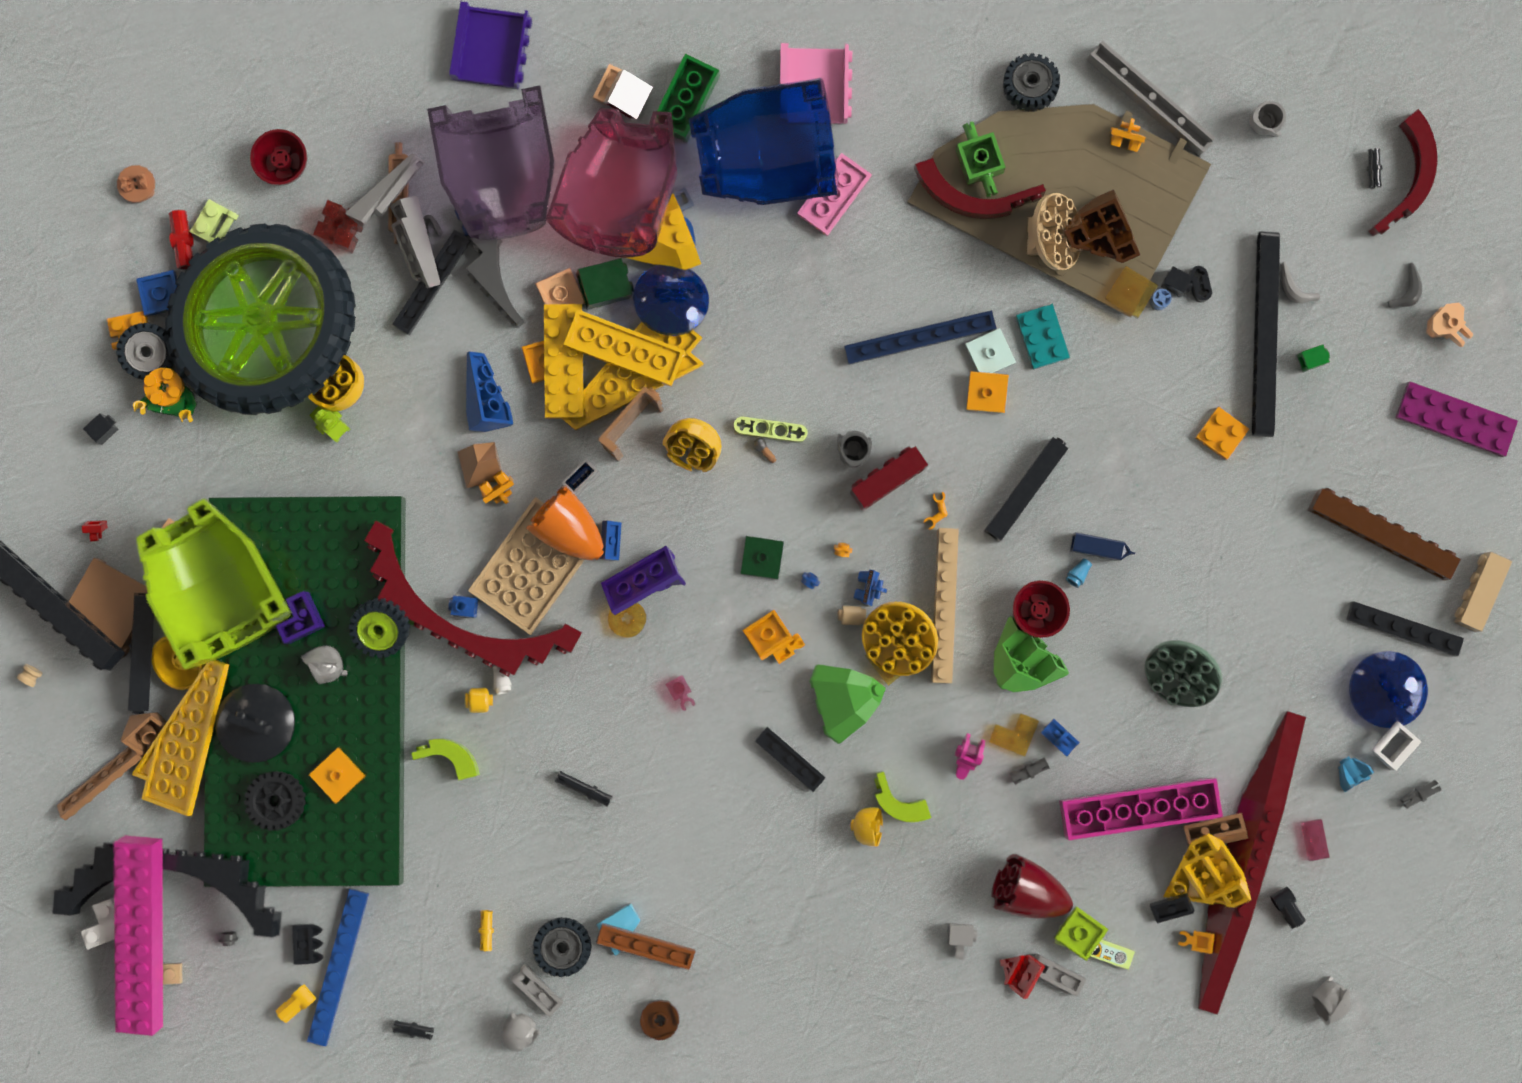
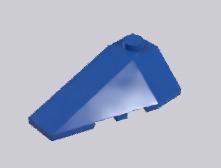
(484, 402)

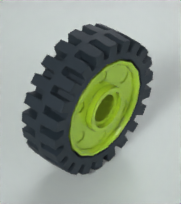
(377, 641)

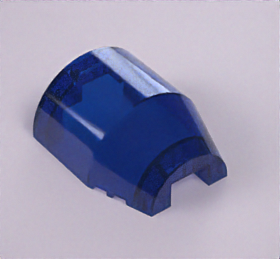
(768, 144)

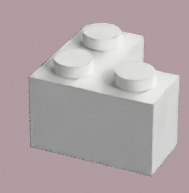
(105, 929)

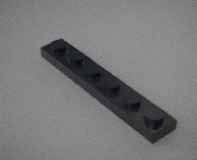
(423, 296)
(1404, 628)

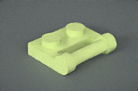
(210, 219)

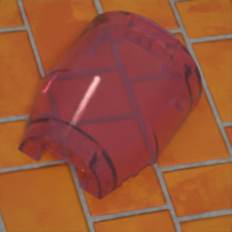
(616, 185)

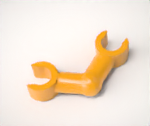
(942, 511)

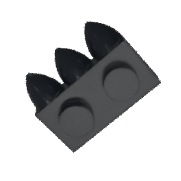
(305, 944)

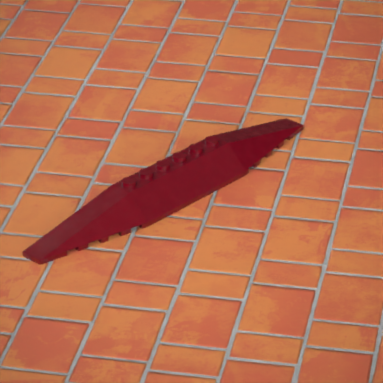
(1262, 812)

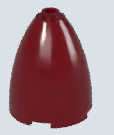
(1029, 890)

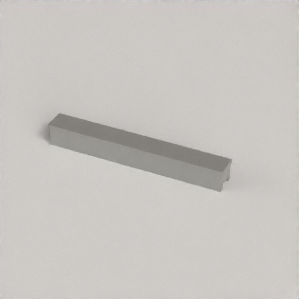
(1150, 98)

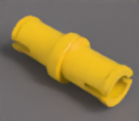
(486, 930)

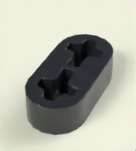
(1204, 282)

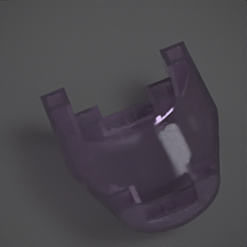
(496, 165)

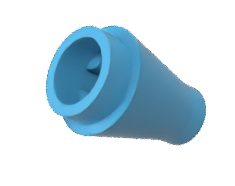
(1079, 573)

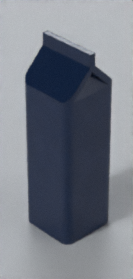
(1099, 547)

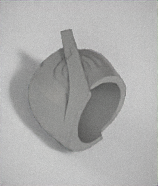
(1268, 118)
(324, 664)
(1331, 1001)
(519, 1032)

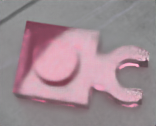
(679, 689)

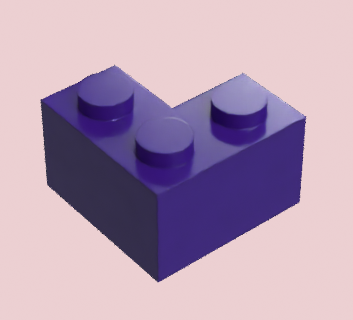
(305, 619)

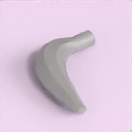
(1292, 290)

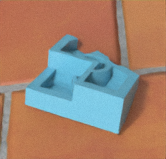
(624, 918)

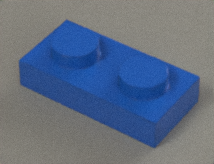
(611, 540)

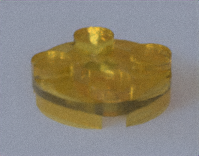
(634, 627)

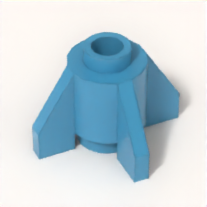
(1353, 773)

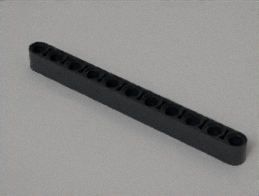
(1265, 334)

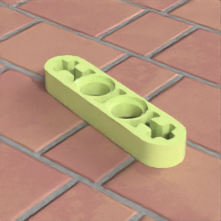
(770, 433)

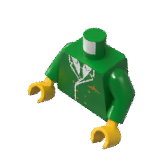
(183, 408)

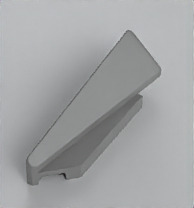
(414, 241)

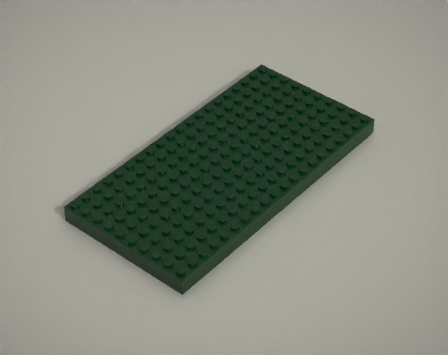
(360, 839)

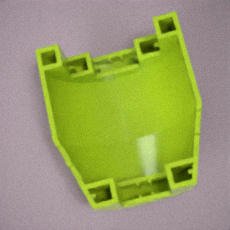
(208, 586)

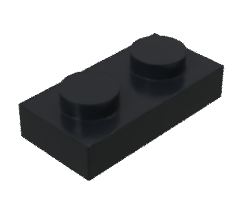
(1172, 908)

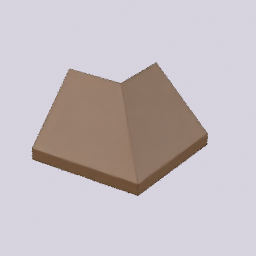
(479, 463)
(142, 731)

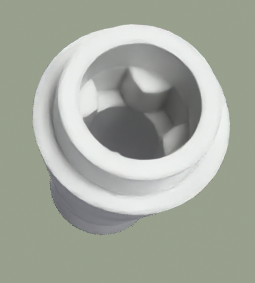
(501, 682)

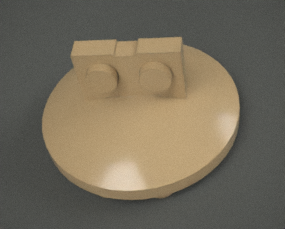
(1047, 232)

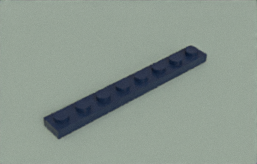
(920, 337)

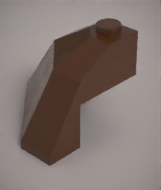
(1103, 229)

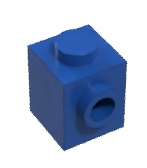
(463, 606)

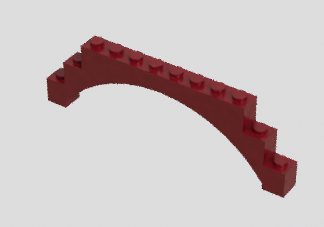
(503, 653)

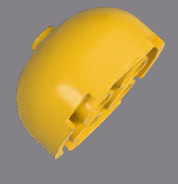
(341, 389)
(697, 436)

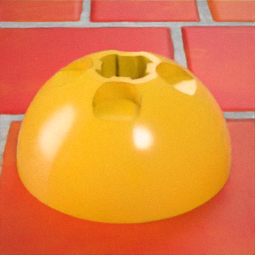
(169, 667)

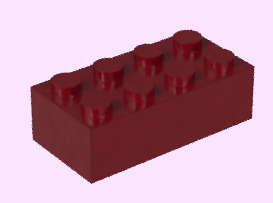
(890, 477)

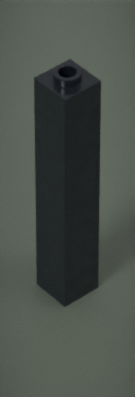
(1026, 489)
(140, 655)

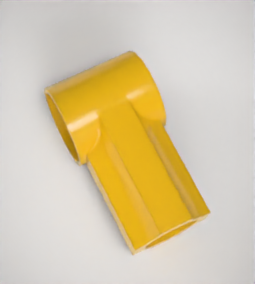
(298, 1001)

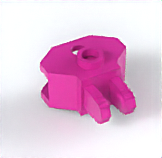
(968, 756)

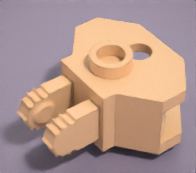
(1448, 322)

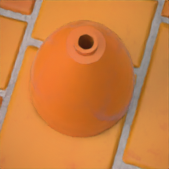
(567, 526)

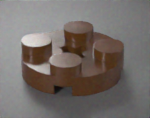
(664, 1009)

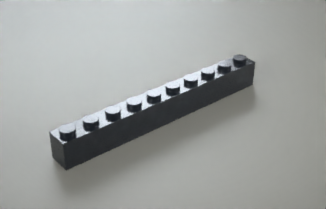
(58, 611)

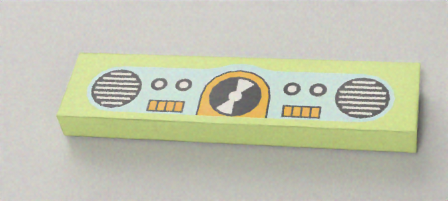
(1111, 953)

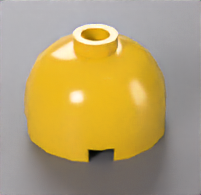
(867, 826)

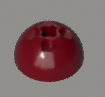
(273, 149)
(1049, 602)

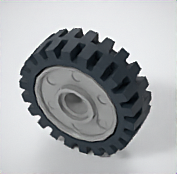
(130, 350)

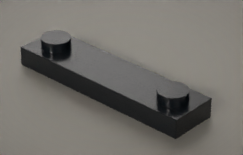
(790, 759)

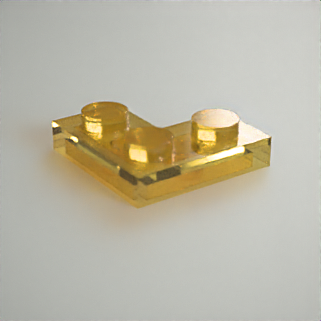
(1018, 739)

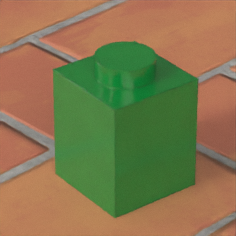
(1313, 358)

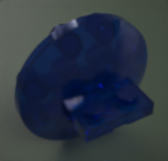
(670, 300)
(1388, 689)

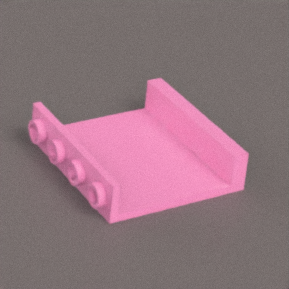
(828, 64)

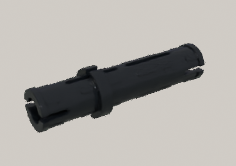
(584, 789)

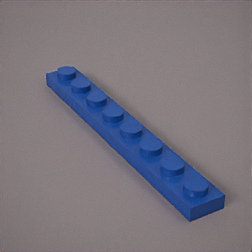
(338, 967)

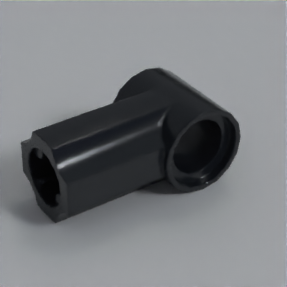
(1286, 903)

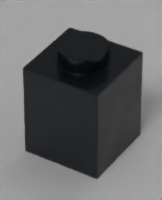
(1177, 282)
(101, 428)

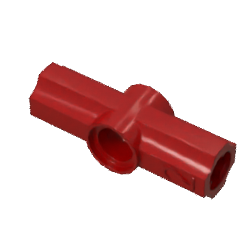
(181, 238)

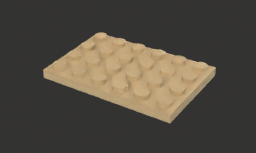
(524, 575)

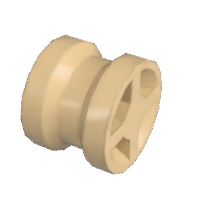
(29, 675)

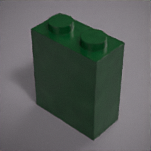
(604, 283)

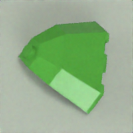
(1024, 661)
(844, 699)

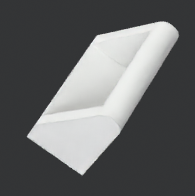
(1402, 752)

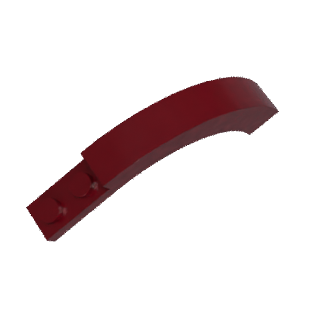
(1426, 159)
(966, 205)

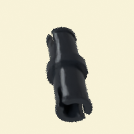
(1374, 168)
(413, 1030)

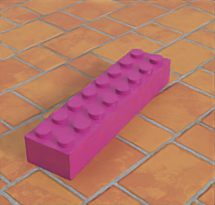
(1140, 808)

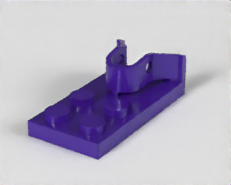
(641, 580)

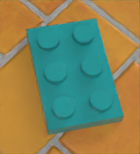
(1042, 336)

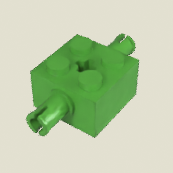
(977, 170)

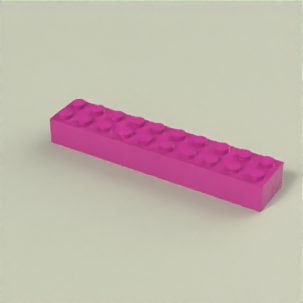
(138, 935)

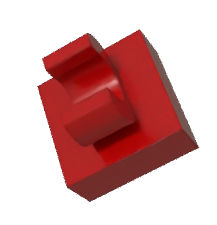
(95, 529)

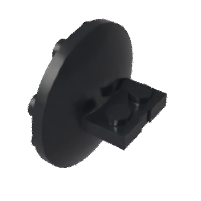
(255, 723)

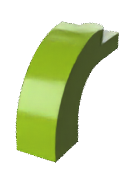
(459, 755)
(907, 812)

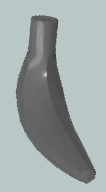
(1414, 290)

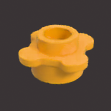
(842, 549)

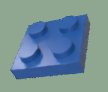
(156, 291)

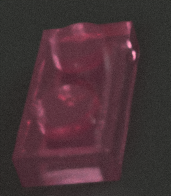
(1315, 839)

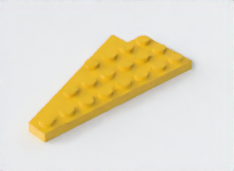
(617, 387)
(180, 750)

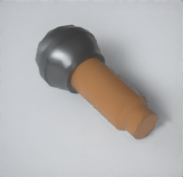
(760, 445)

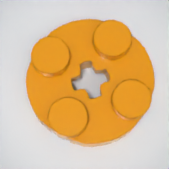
(152, 387)

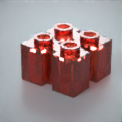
(327, 230)

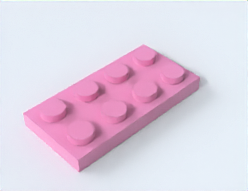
(827, 211)

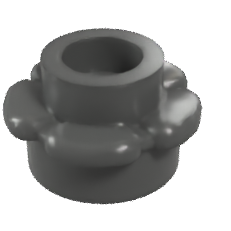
(228, 938)

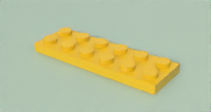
(624, 348)
(562, 365)

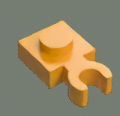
(788, 650)
(1200, 941)

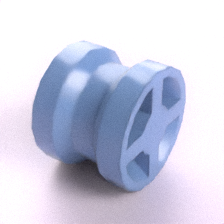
(1162, 296)

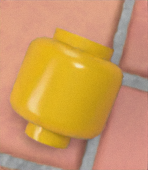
(478, 700)

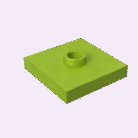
(1081, 933)

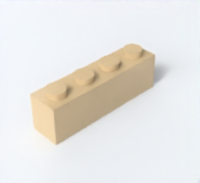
(1482, 591)

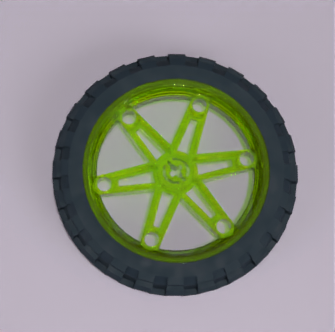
(299, 378)

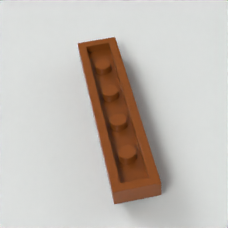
(645, 946)

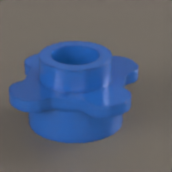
(810, 580)

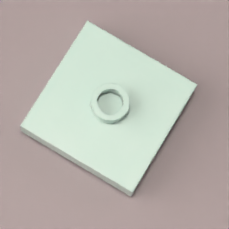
(990, 352)

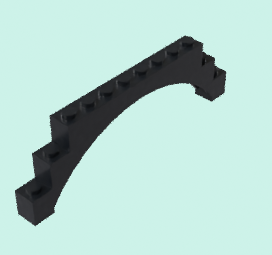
(222, 873)

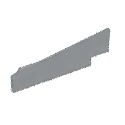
(385, 192)

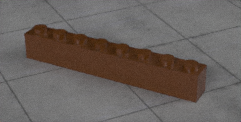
(1384, 534)

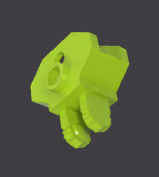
(329, 423)

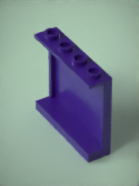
(490, 46)

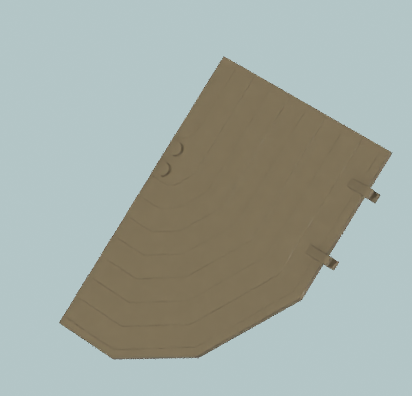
(1073, 157)

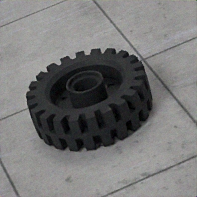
(259, 800)

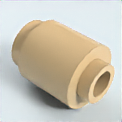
(852, 615)

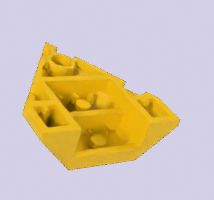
(674, 242)
(1209, 875)

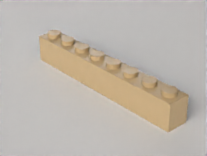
(945, 604)

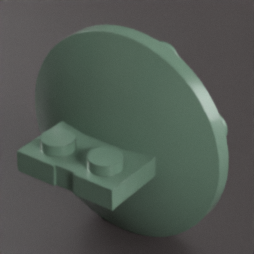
(1183, 673)

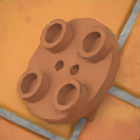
(127, 186)

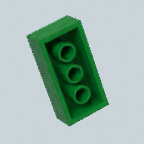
(688, 93)

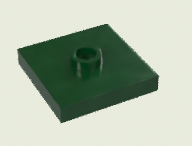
(762, 557)

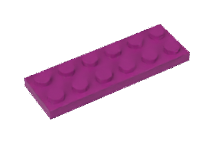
(1456, 419)

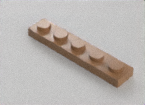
(98, 783)

